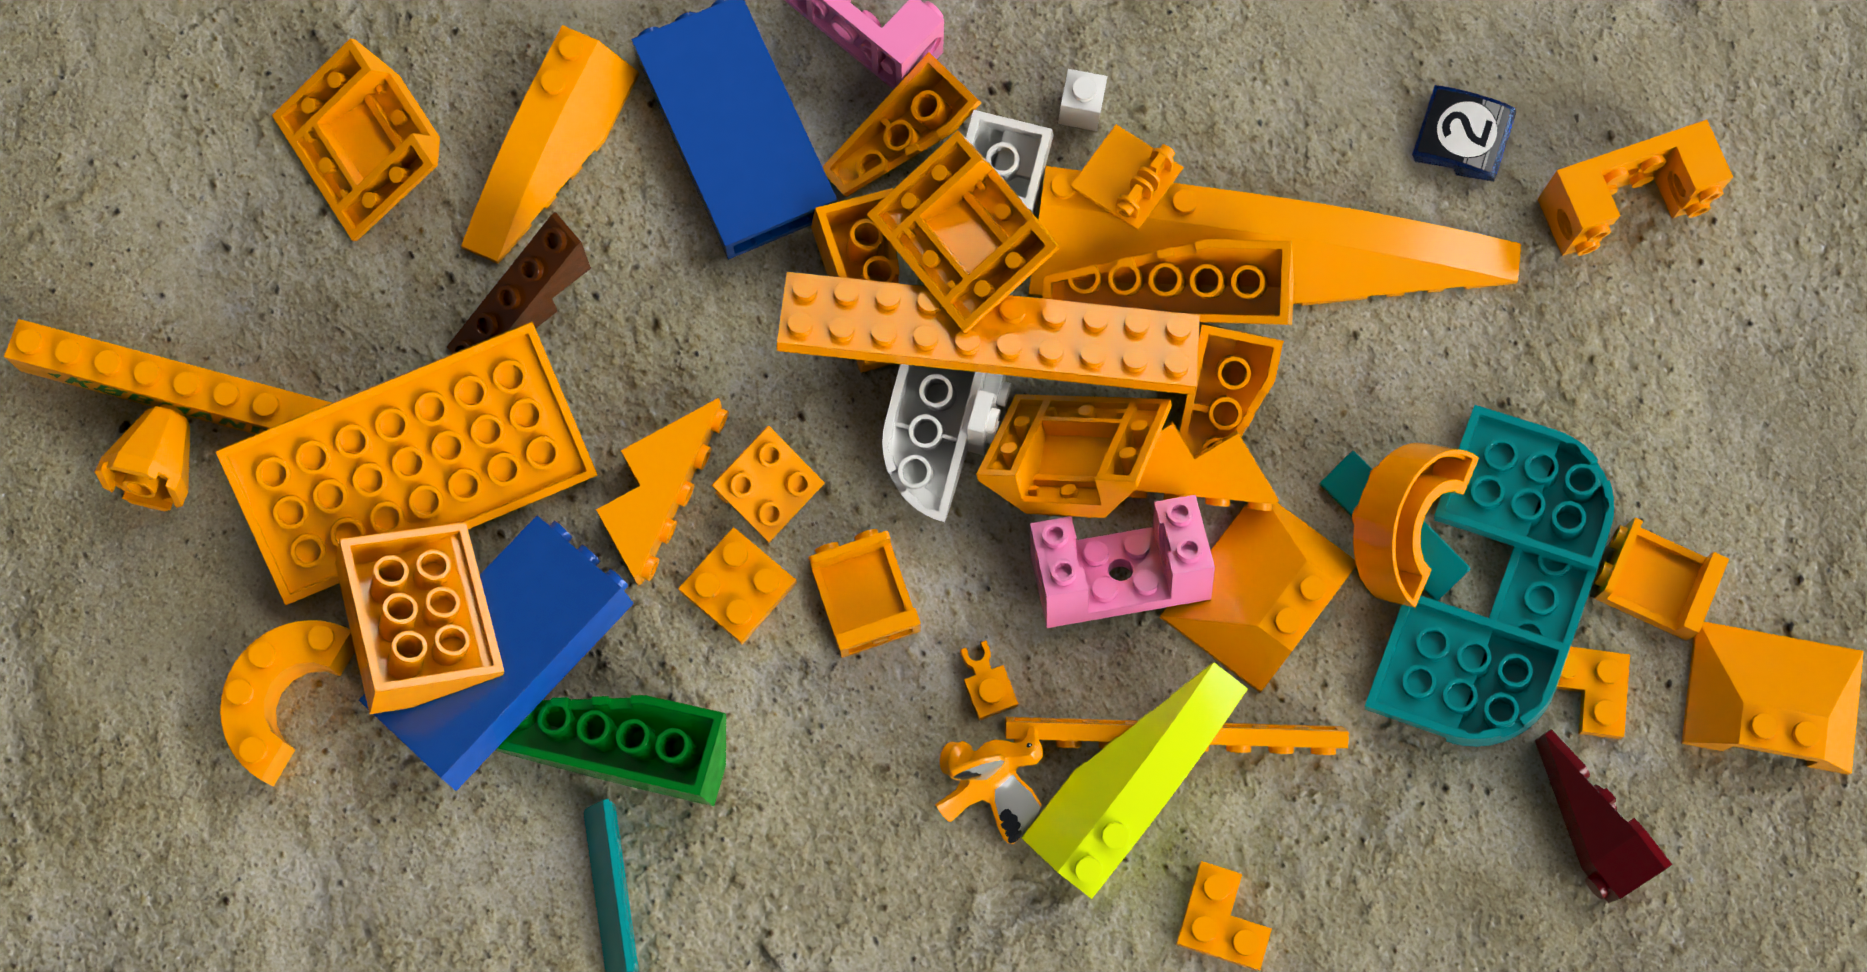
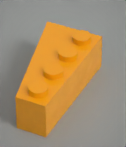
(855, 246)

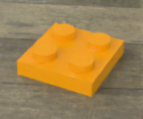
(737, 585)

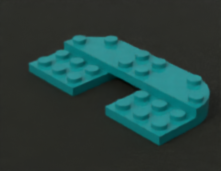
(1497, 674)

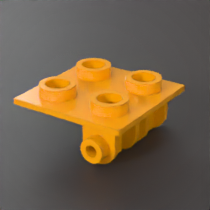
(1127, 176)
(767, 484)

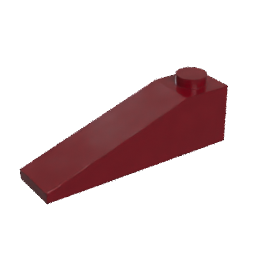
(1610, 850)

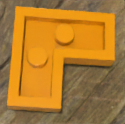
(1603, 689)
(1209, 923)

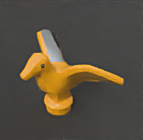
(992, 777)

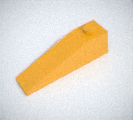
(909, 120)
(1231, 383)

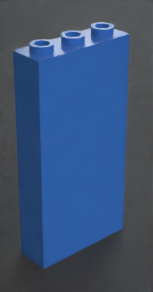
(734, 125)
(546, 616)

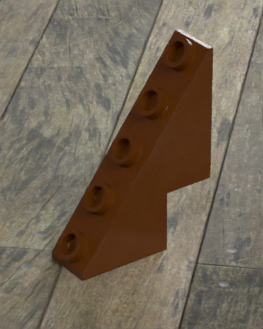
(527, 288)

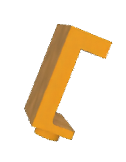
(1659, 580)
(863, 592)

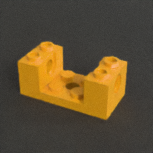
(1682, 162)

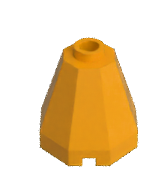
(150, 460)

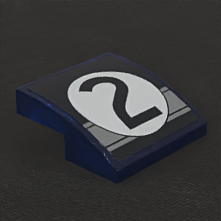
(1464, 133)

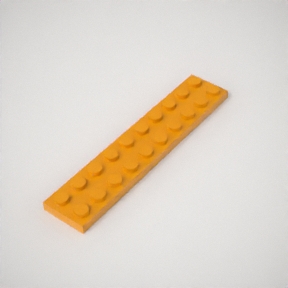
(1013, 339)

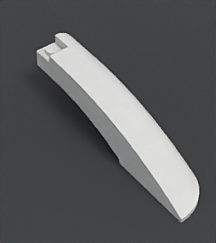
(931, 405)

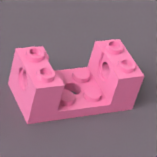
(887, 50)
(1167, 565)

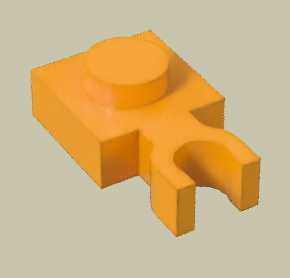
(988, 688)

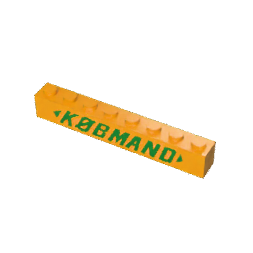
(153, 379)

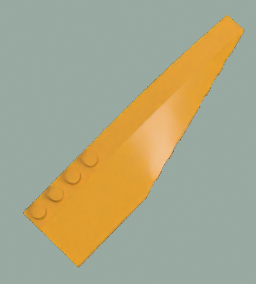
(1334, 248)

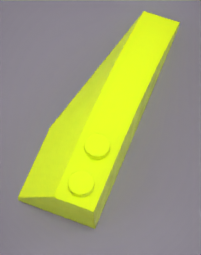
(1128, 783)

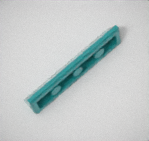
(1346, 486)
(610, 887)

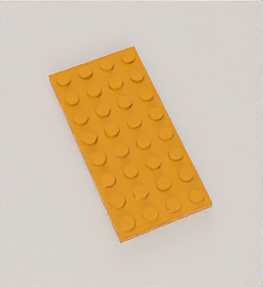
(407, 455)

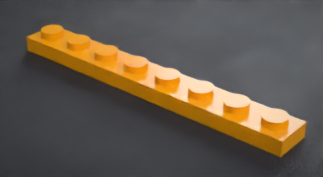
(1236, 736)

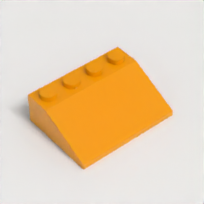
(416, 615)

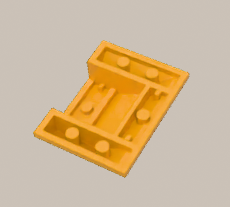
(359, 136)
(963, 231)
(1072, 452)
(1265, 594)
(1773, 696)

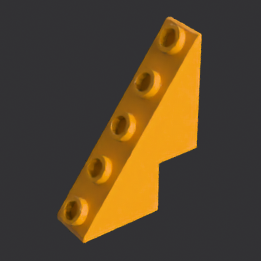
(663, 469)
(1217, 473)

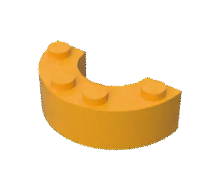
(1393, 514)
(260, 679)

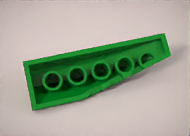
(628, 742)

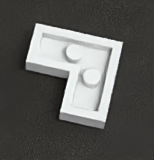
(985, 415)

